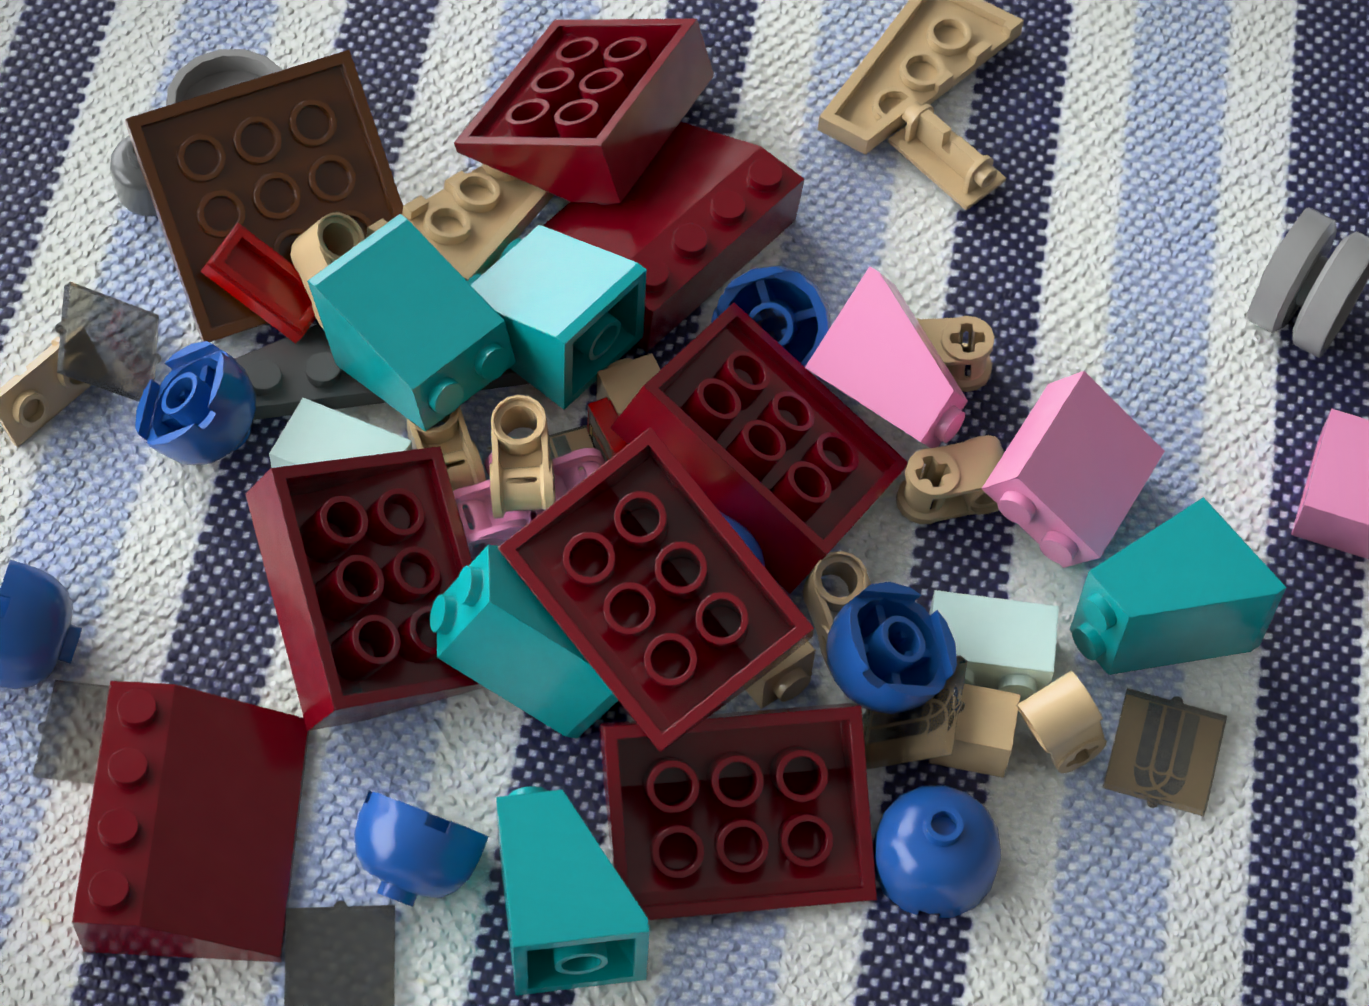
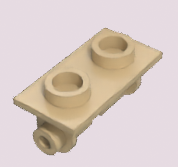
(945, 156)
(36, 396)

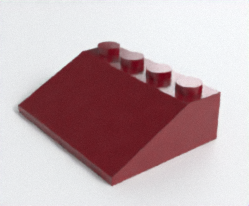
(591, 105)
(690, 220)
(765, 442)
(353, 578)
(657, 590)
(742, 812)
(190, 826)

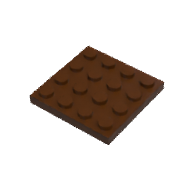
(261, 157)

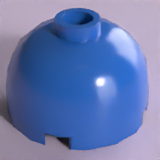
(783, 305)
(199, 407)
(33, 626)
(890, 649)
(414, 849)
(936, 851)

